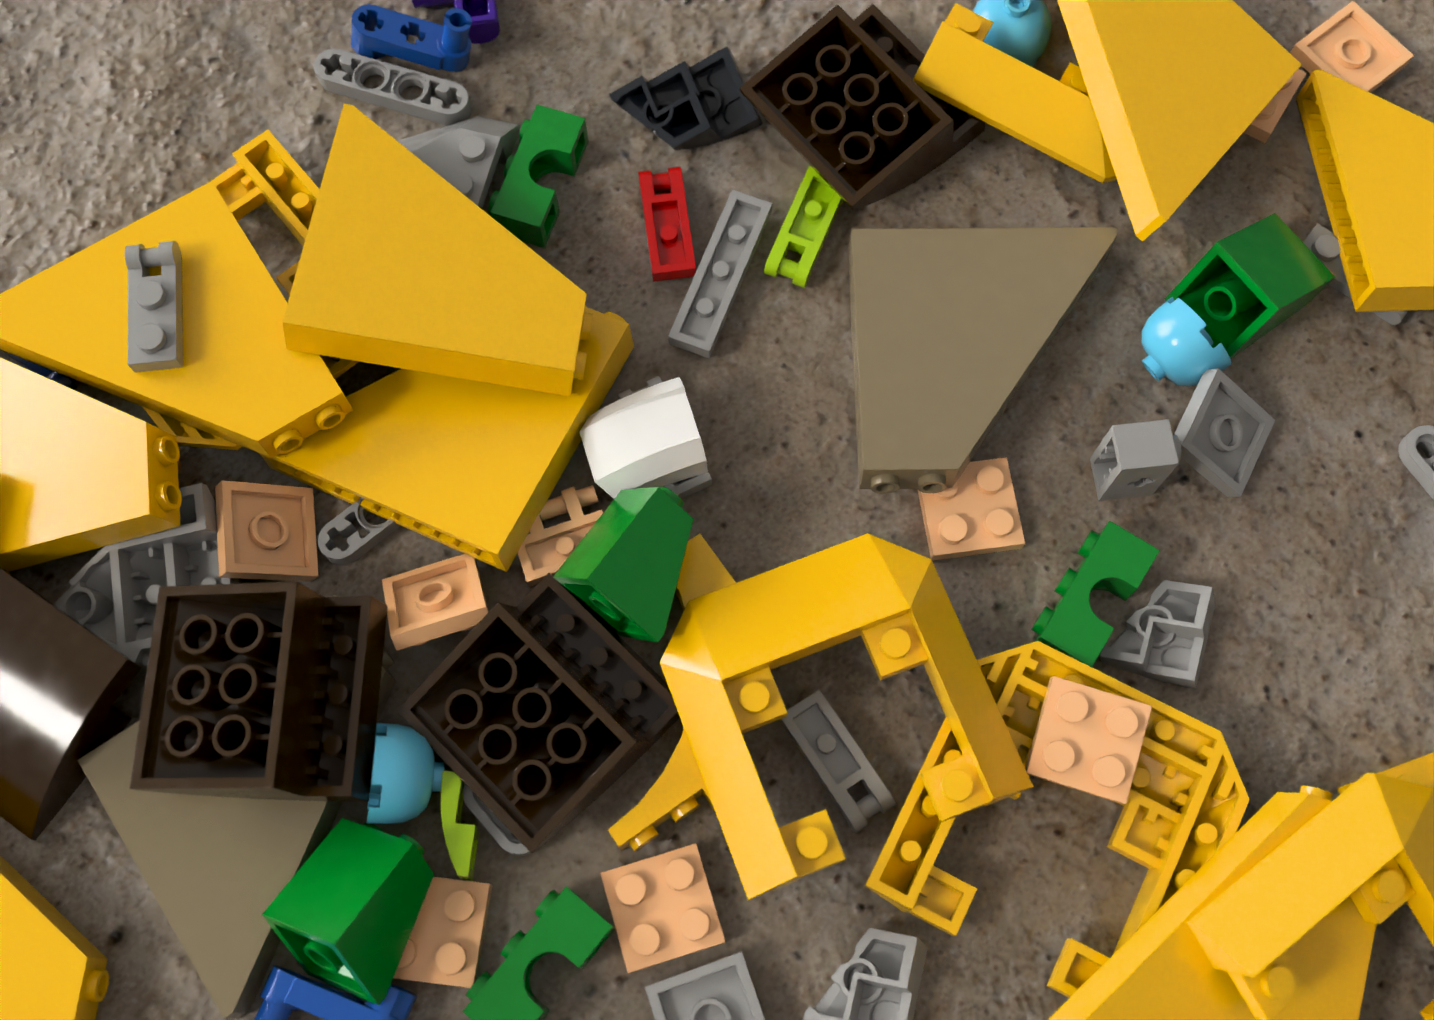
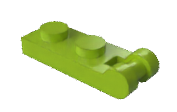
(804, 229)

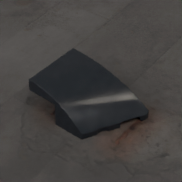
(692, 103)

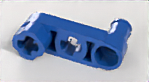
(385, 32)
(292, 991)

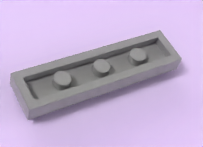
(720, 274)

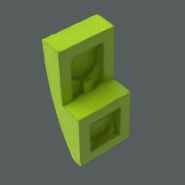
(459, 838)

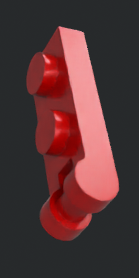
(667, 225)

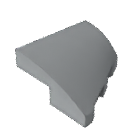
(1167, 635)
(877, 982)

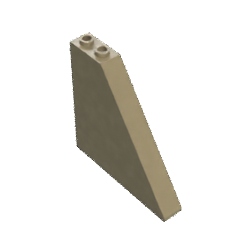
(949, 336)
(214, 862)

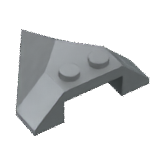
(466, 152)
(121, 583)

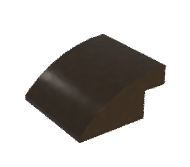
(854, 109)
(261, 693)
(53, 703)
(541, 710)

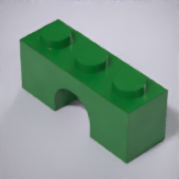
(548, 144)
(1111, 563)
(563, 927)

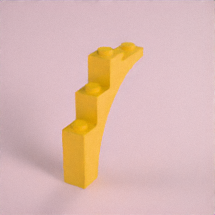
(681, 781)

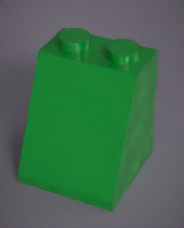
(1252, 283)
(631, 562)
(353, 907)

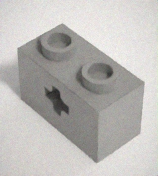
(1134, 459)

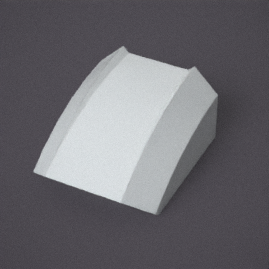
(644, 440)

